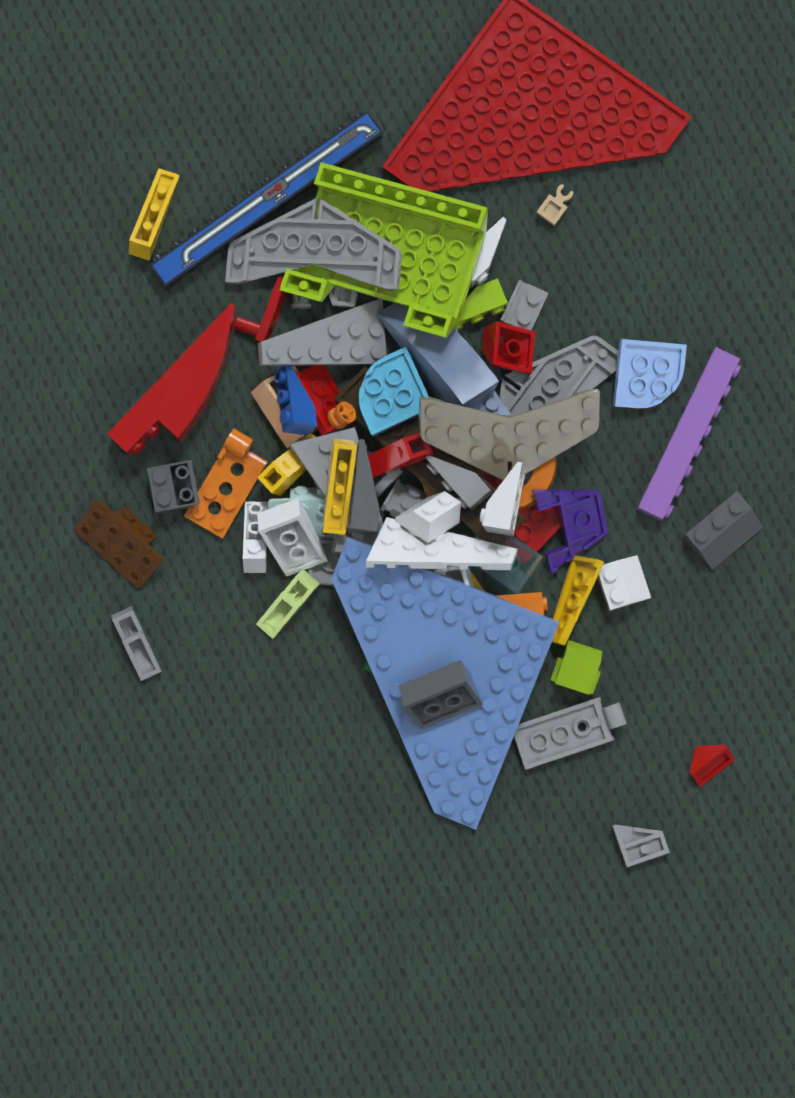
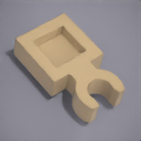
(553, 208)

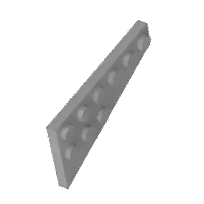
(342, 339)
(315, 459)

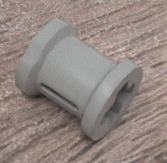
(300, 303)

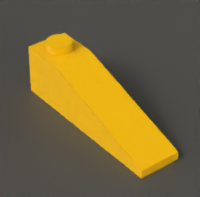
(153, 215)
(339, 485)

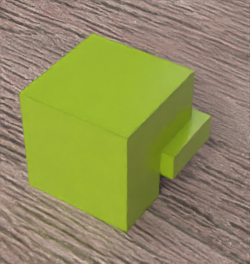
(578, 668)

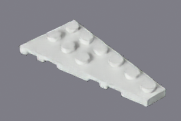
(402, 547)

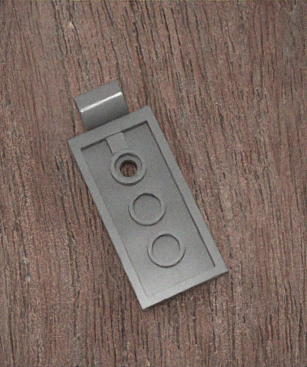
(558, 732)

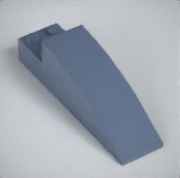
(446, 364)

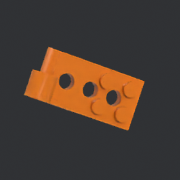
(233, 452)

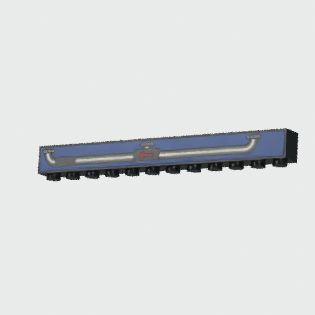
(265, 201)

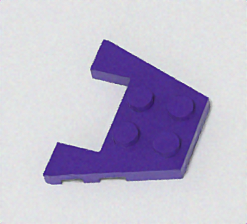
(580, 518)

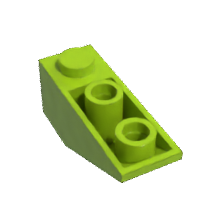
(482, 301)

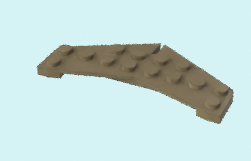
(496, 439)

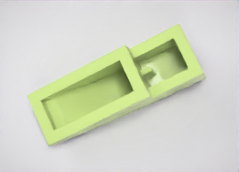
(287, 603)

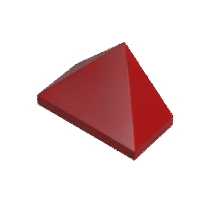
(709, 761)

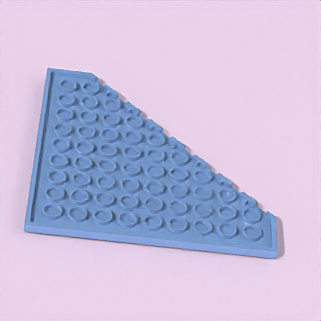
(422, 622)

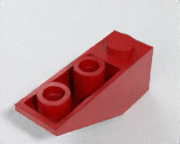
(399, 455)

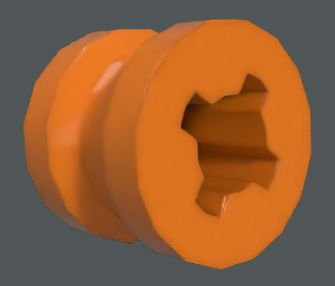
(341, 415)

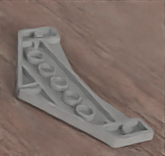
(304, 241)
(560, 377)

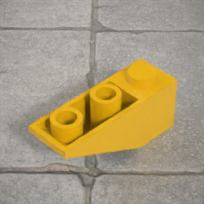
(283, 471)

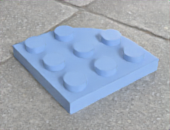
(647, 372)

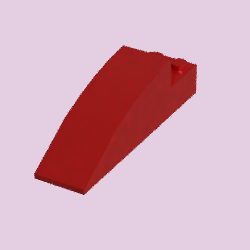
(181, 392)

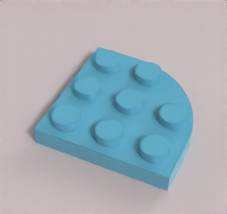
(391, 392)

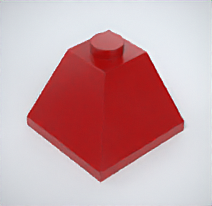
(509, 347)

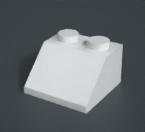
(431, 516)
(623, 583)

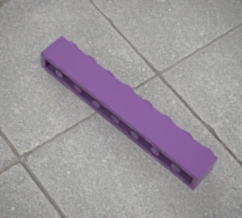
(688, 434)

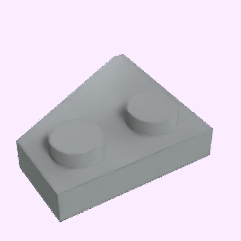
(639, 844)

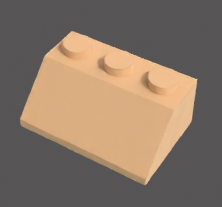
(266, 397)

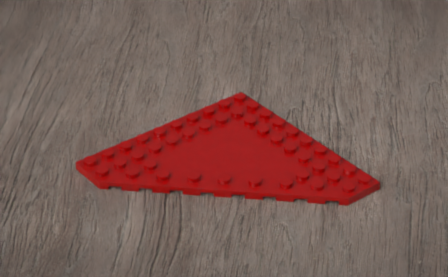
(531, 105)

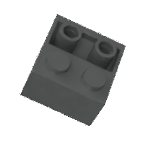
(173, 487)

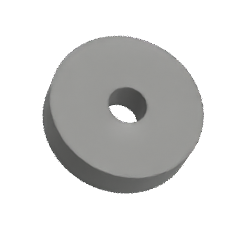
(387, 481)

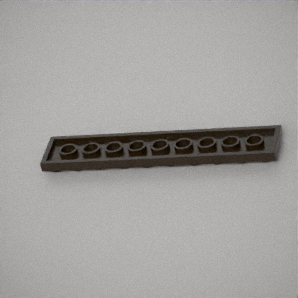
(350, 394)

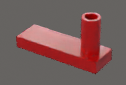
(265, 329)

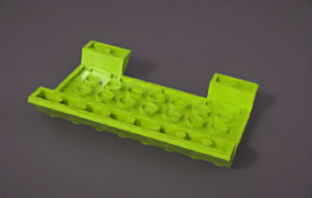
(434, 233)

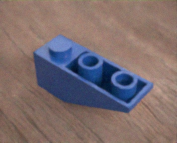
(295, 405)

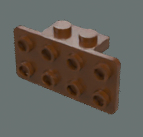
(120, 541)

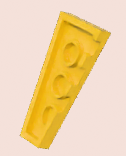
(575, 591)

